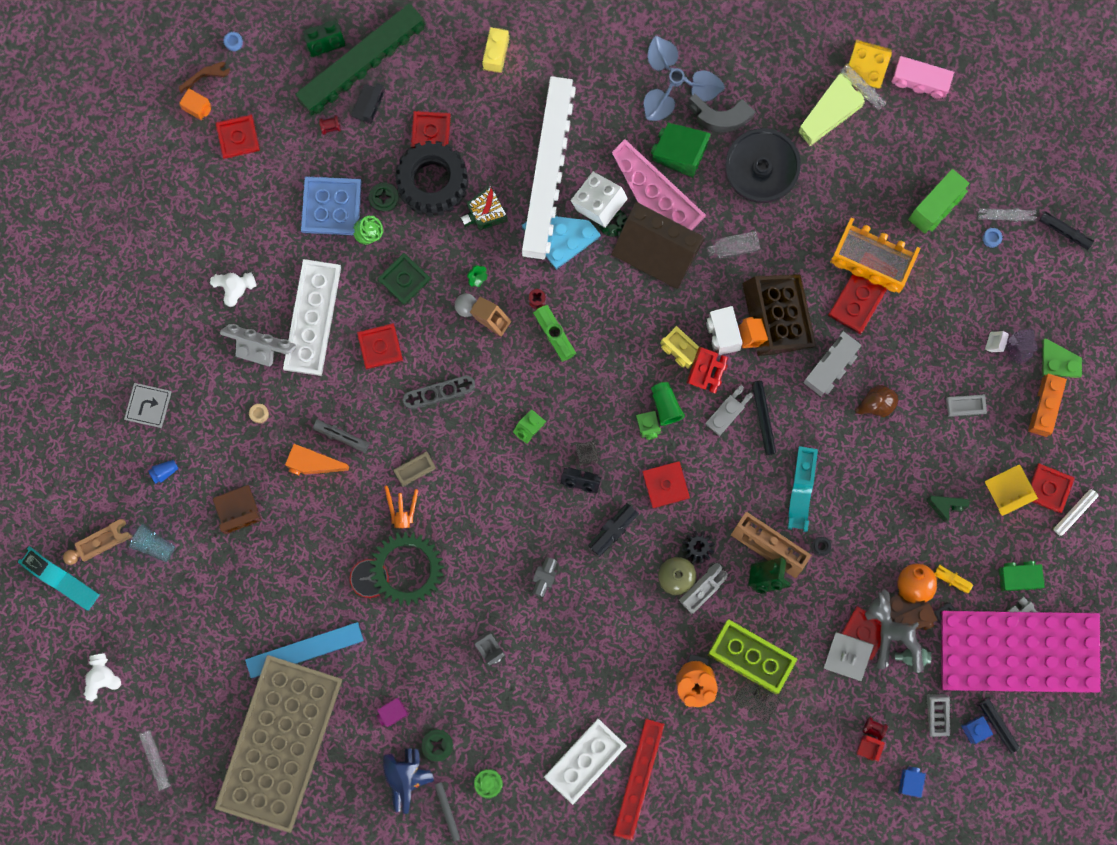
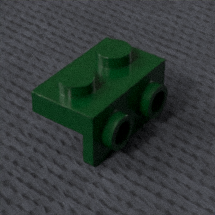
(324, 38)
(768, 576)

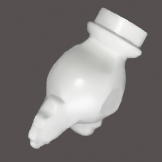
(233, 285)
(99, 677)

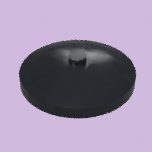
(762, 165)

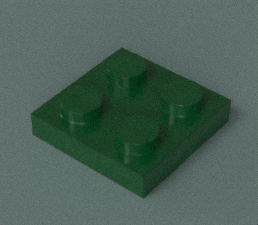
(404, 279)

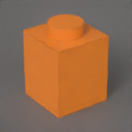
(195, 104)
(752, 332)

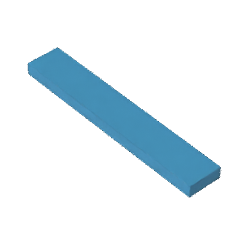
(309, 648)

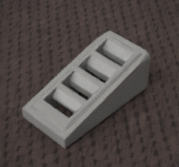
(931, 698)

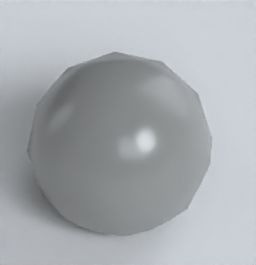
(464, 304)

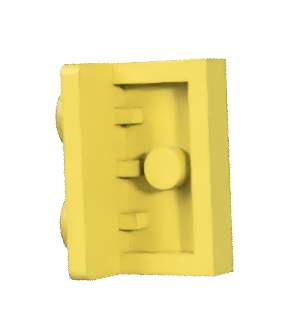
(680, 347)

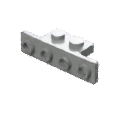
(256, 346)

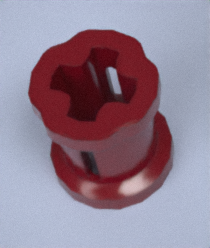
(329, 125)
(536, 293)
(881, 729)

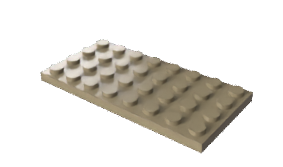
(278, 744)

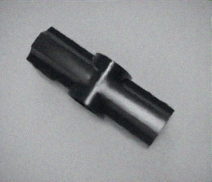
(613, 529)

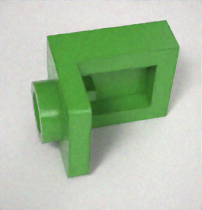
(528, 426)

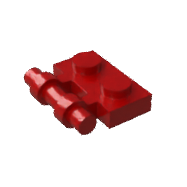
(702, 369)

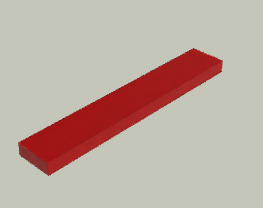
(638, 779)

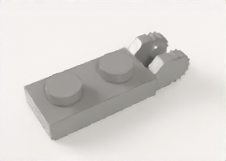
(727, 412)
(704, 588)

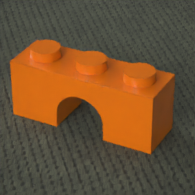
(1050, 395)

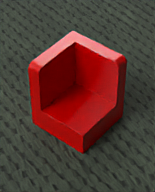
(870, 748)

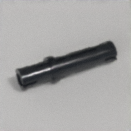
(1072, 234)

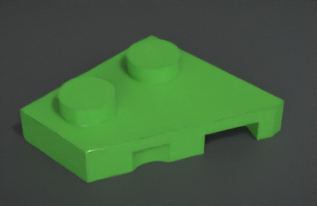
(1060, 361)

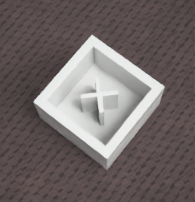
(599, 199)
(725, 331)

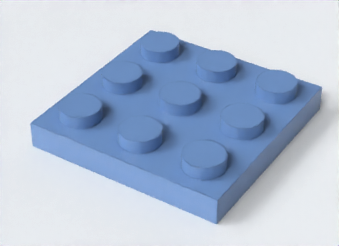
(330, 205)

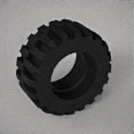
(431, 155)

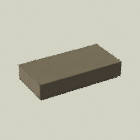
(414, 469)

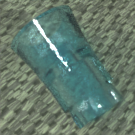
(152, 544)

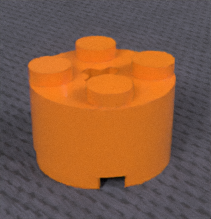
(699, 694)

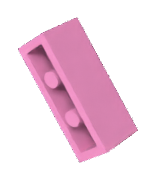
(922, 77)

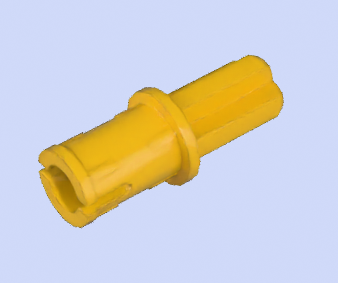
(953, 579)

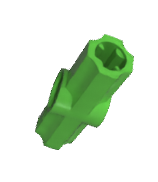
(548, 323)

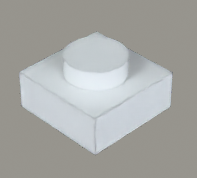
(997, 341)

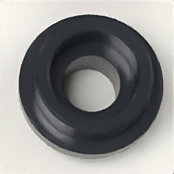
(825, 541)

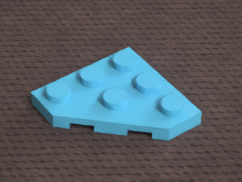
(569, 239)

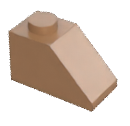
(490, 316)

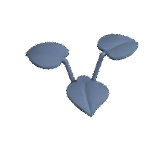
(660, 105)

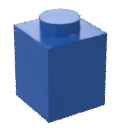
(977, 730)

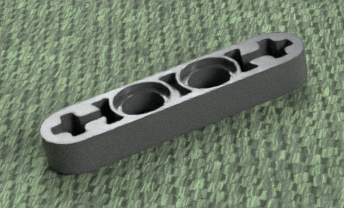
(439, 395)

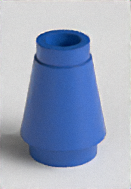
(162, 471)

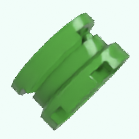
(367, 231)
(488, 783)

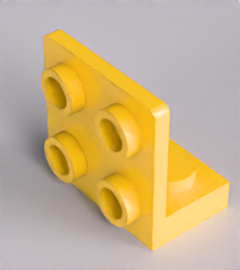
(870, 62)
(1011, 490)

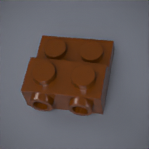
(907, 612)

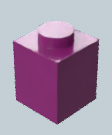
(392, 713)

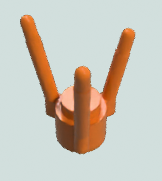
(401, 519)

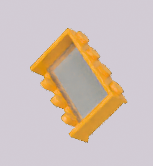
(874, 257)

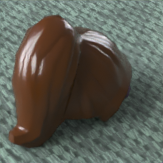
(879, 401)

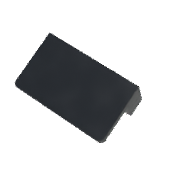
(368, 102)

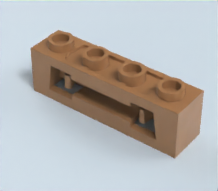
(770, 544)

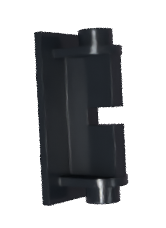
(589, 483)

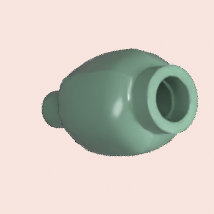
(906, 657)

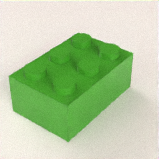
(939, 202)

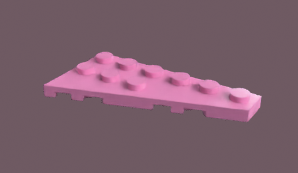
(654, 189)

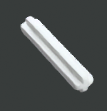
(1075, 512)

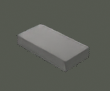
(966, 405)

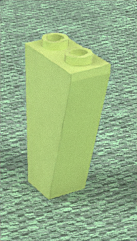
(833, 108)

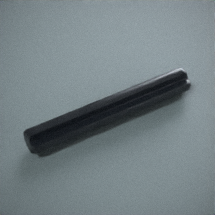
(764, 419)

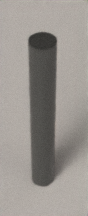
(447, 811)

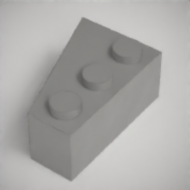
(833, 364)

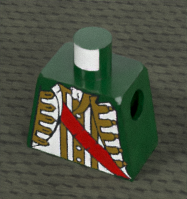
(484, 210)

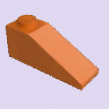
(310, 462)

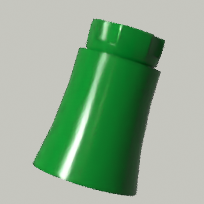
(666, 404)

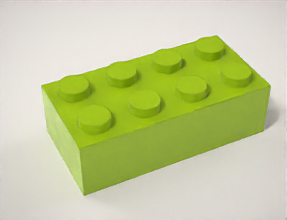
(752, 657)

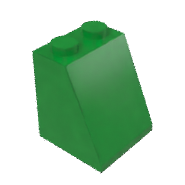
(680, 148)

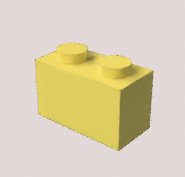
(495, 50)

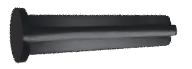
(998, 724)

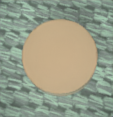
(258, 413)

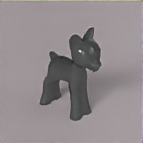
(881, 610)

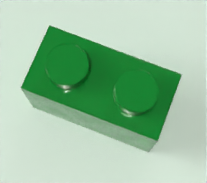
(1023, 577)

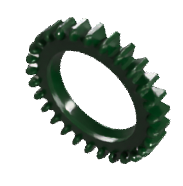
(387, 588)

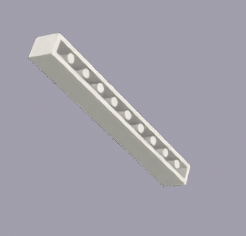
(547, 168)

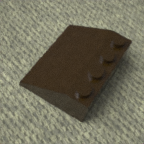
(657, 245)
(784, 312)

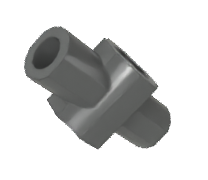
(544, 577)

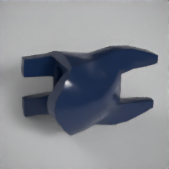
(404, 777)

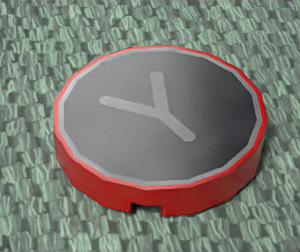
(361, 580)

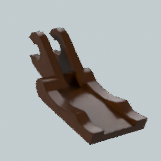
(212, 71)

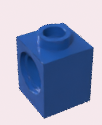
(912, 782)

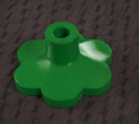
(477, 275)

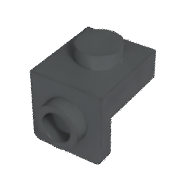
(489, 648)

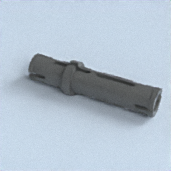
(341, 436)

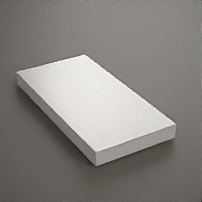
(585, 761)

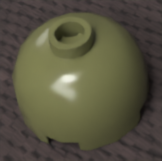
(677, 584)

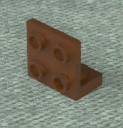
(236, 509)

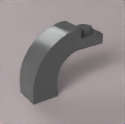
(721, 120)

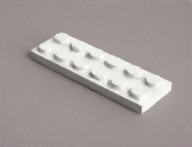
(312, 317)

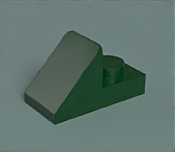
(943, 504)

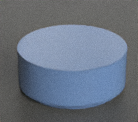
(233, 41)
(992, 237)

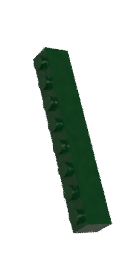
(360, 59)

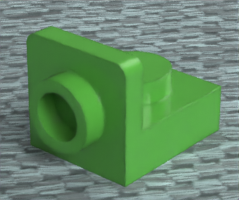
(648, 425)

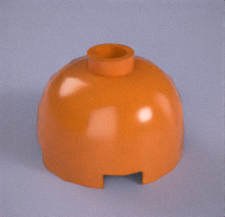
(917, 583)

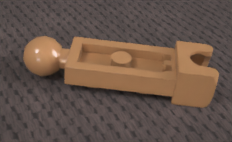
(97, 543)

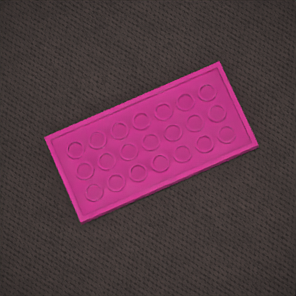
(1020, 651)

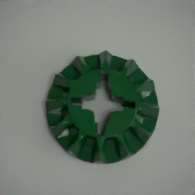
(377, 191)
(615, 230)
(427, 746)

